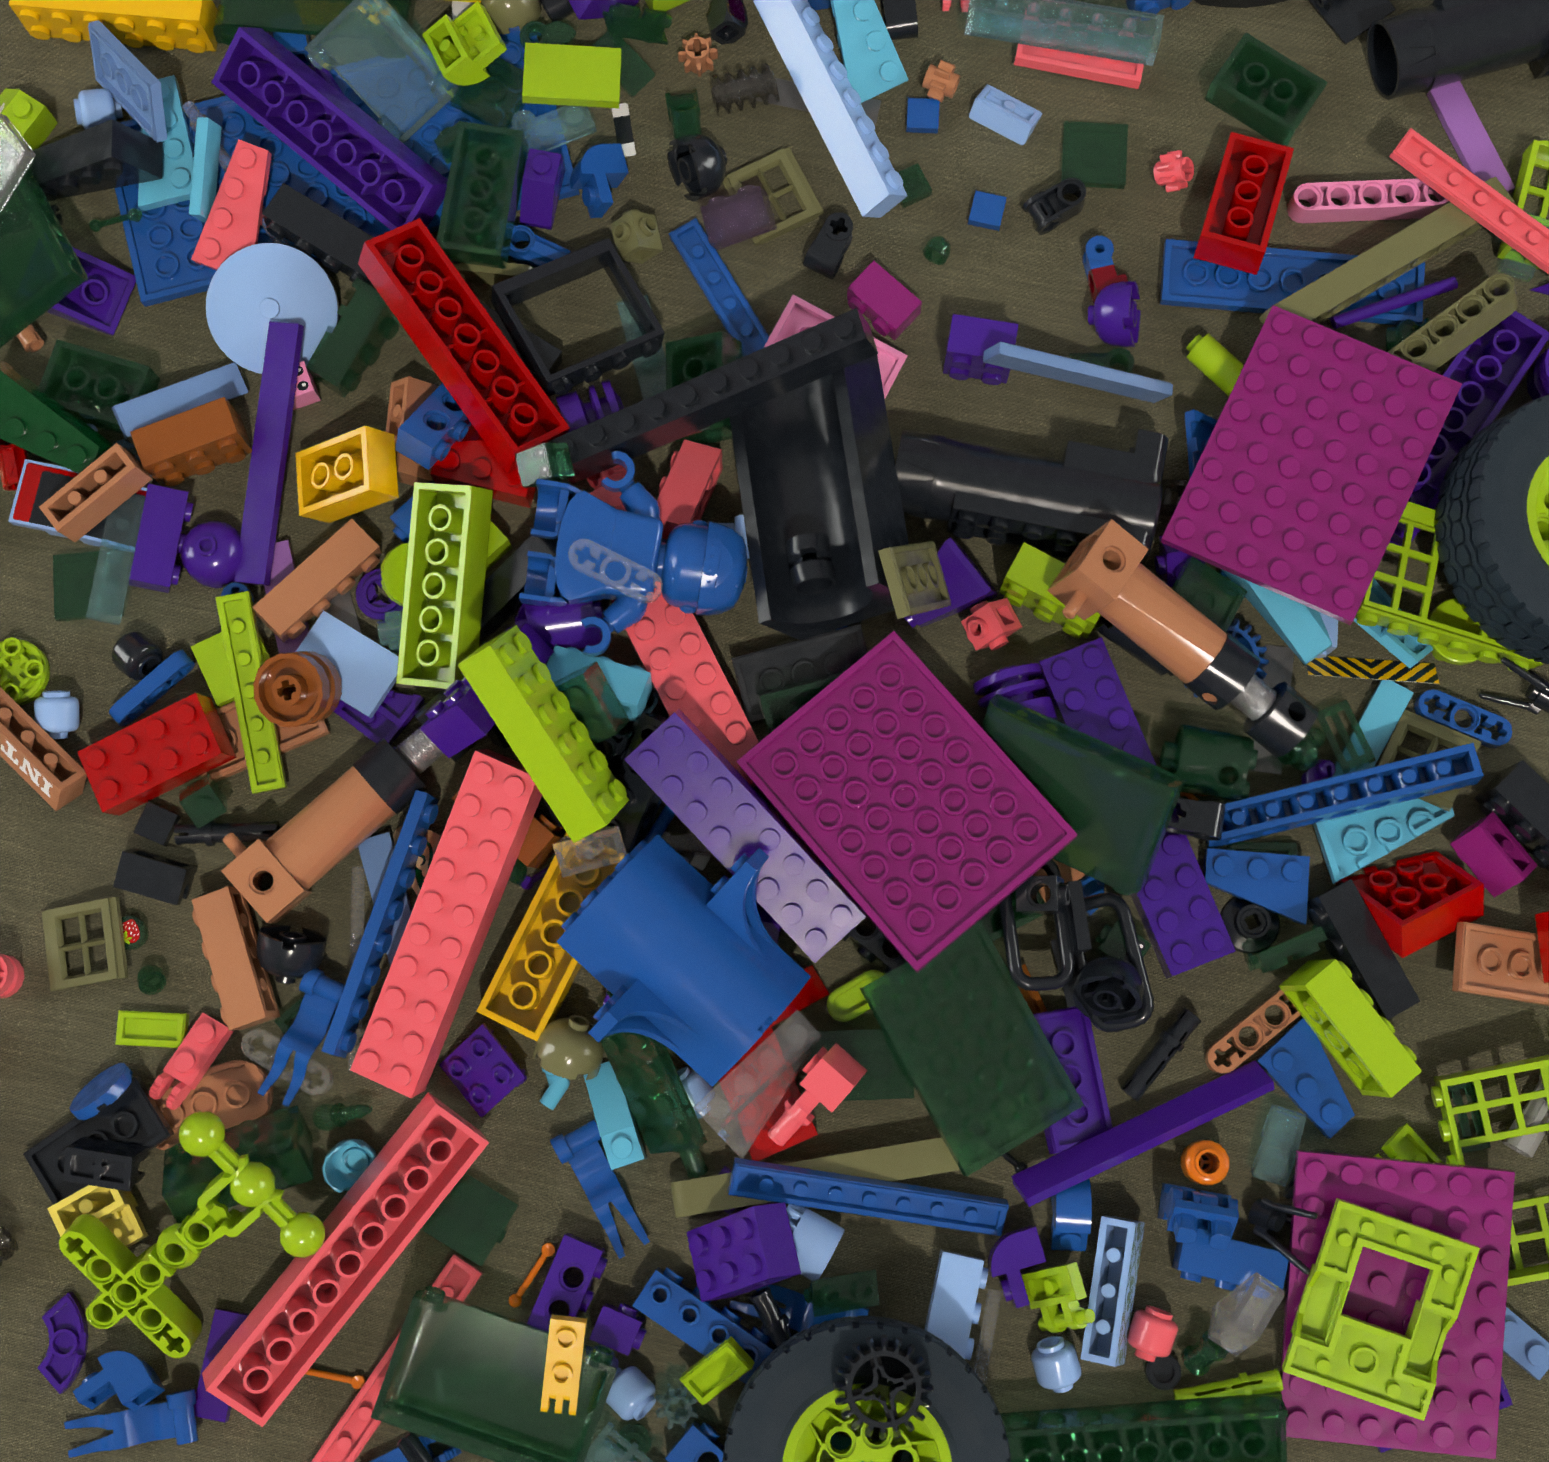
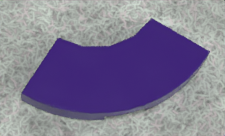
(67, 1342)

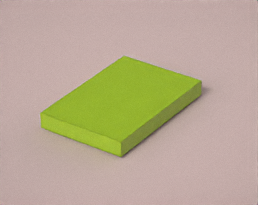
(571, 75)

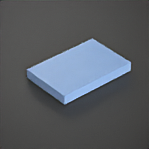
(363, 665)

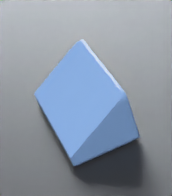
(1004, 114)

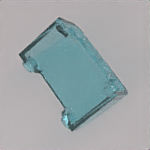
(383, 65)

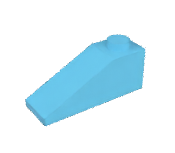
(614, 1119)

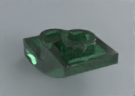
(634, 70)

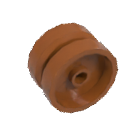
(297, 688)

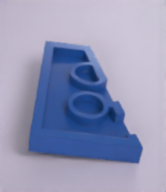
(1264, 879)
(1307, 1078)

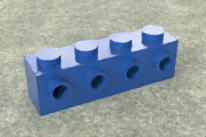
(698, 1322)

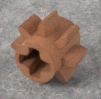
(695, 46)
(941, 81)

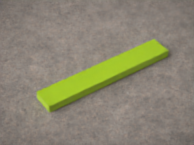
(244, 660)

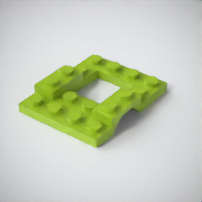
(1364, 1357)

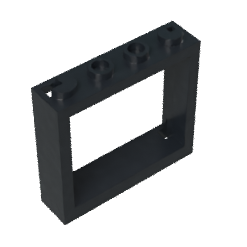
(560, 272)

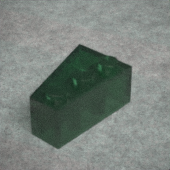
(354, 341)

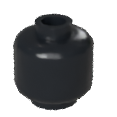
(136, 655)

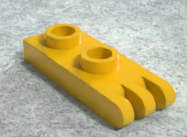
(563, 1363)

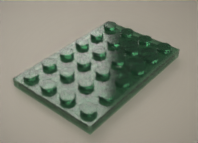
(972, 1050)

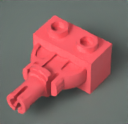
(828, 1081)

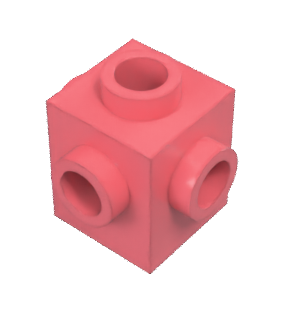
(991, 624)

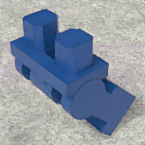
(1199, 1215)

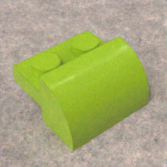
(465, 45)

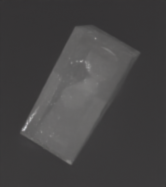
(592, 852)
(1244, 1314)

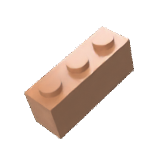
(404, 399)
(95, 493)

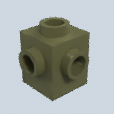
(636, 236)

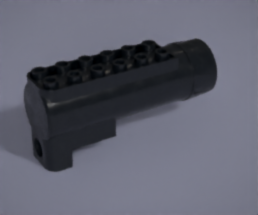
(1456, 43)
(1031, 496)

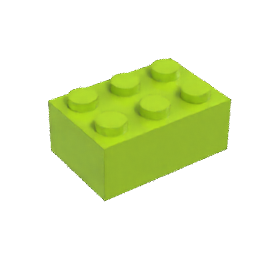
(1028, 586)

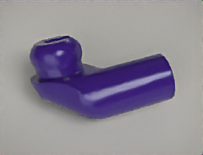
(1322, 770)

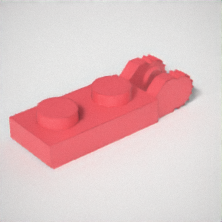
(191, 1060)

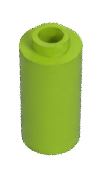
(1214, 362)

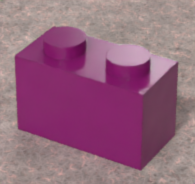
(883, 301)
(1493, 854)

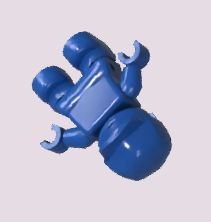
(698, 565)

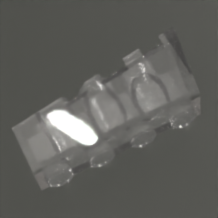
(752, 1091)

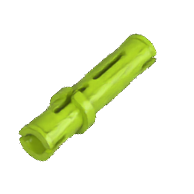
(1242, 1385)

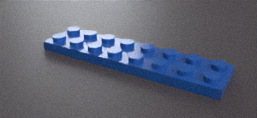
(1281, 273)

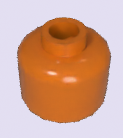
(1216, 1162)

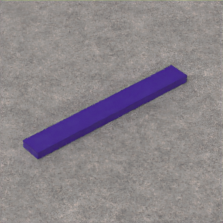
(269, 452)
(1142, 1133)

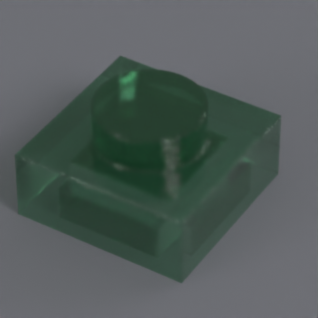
(445, 142)
(914, 185)

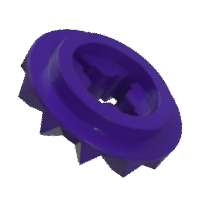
(367, 594)

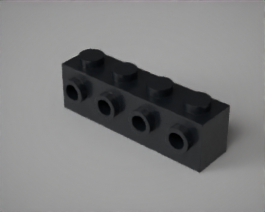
(640, 811)
(1360, 945)

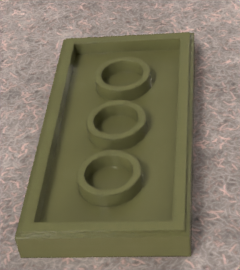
(915, 578)

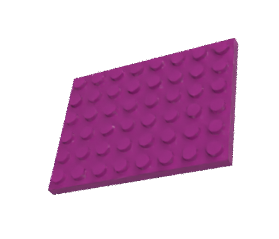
(1311, 464)
(906, 801)
(1445, 1198)

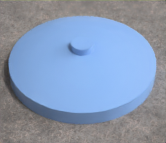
(268, 286)

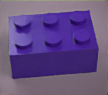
(743, 1252)

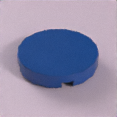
(102, 1089)

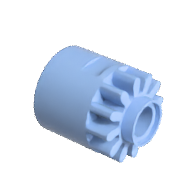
(813, 1239)

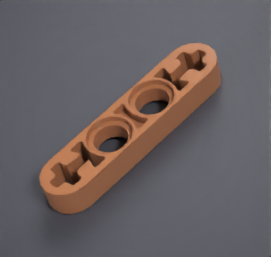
(1263, 1029)

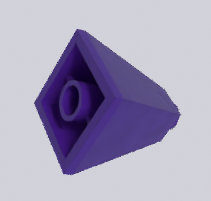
(964, 583)

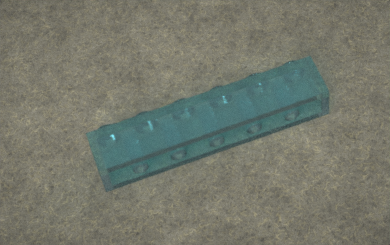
(1069, 27)

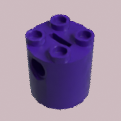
(563, 624)

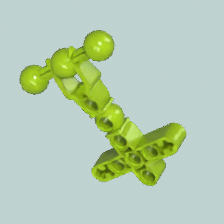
(148, 1299)

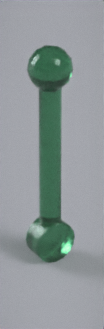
(133, 215)

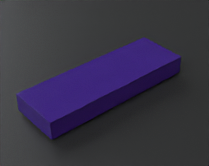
(223, 1327)

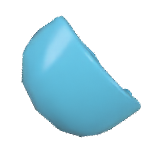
(346, 1163)

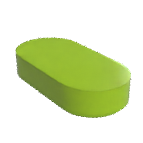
(848, 1001)

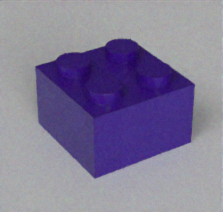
(967, 344)

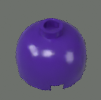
(1117, 314)
(212, 553)

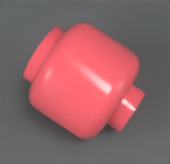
(1152, 1333)

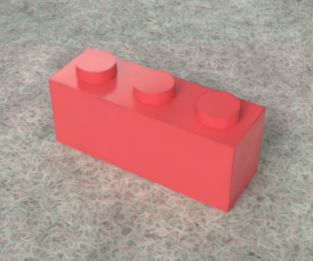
(689, 484)

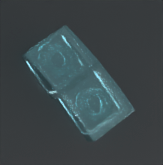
(1280, 1140)

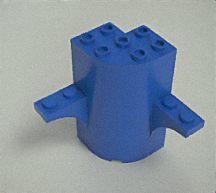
(683, 957)

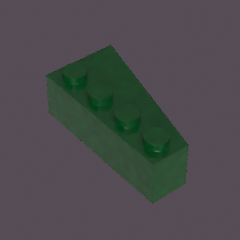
(43, 424)

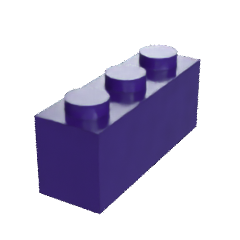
(160, 538)

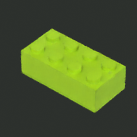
(1351, 1027)

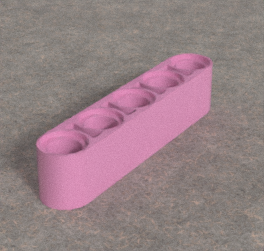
(1356, 208)

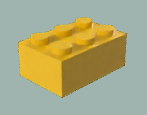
(346, 474)

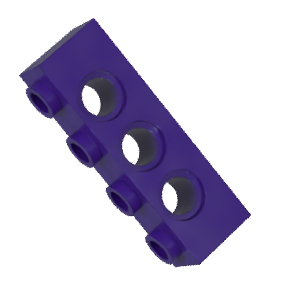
(576, 1253)

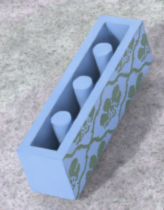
(1113, 1290)

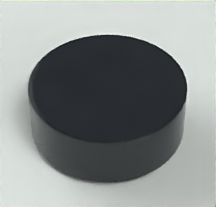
(1163, 1373)

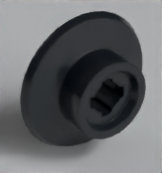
(1249, 940)

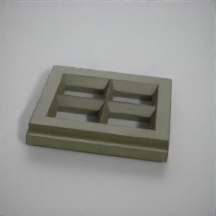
(797, 184)
(1438, 734)
(112, 939)

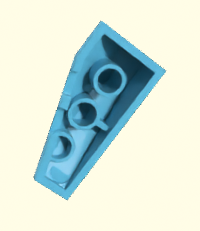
(1295, 623)

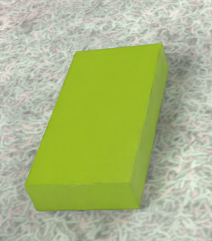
(151, 1029)
(717, 1370)

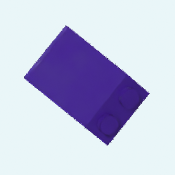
(98, 300)

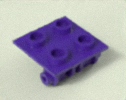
(483, 1070)

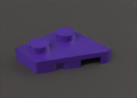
(389, 718)

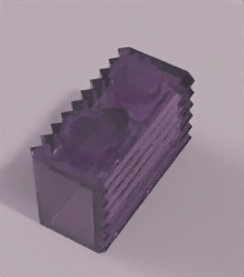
(738, 217)

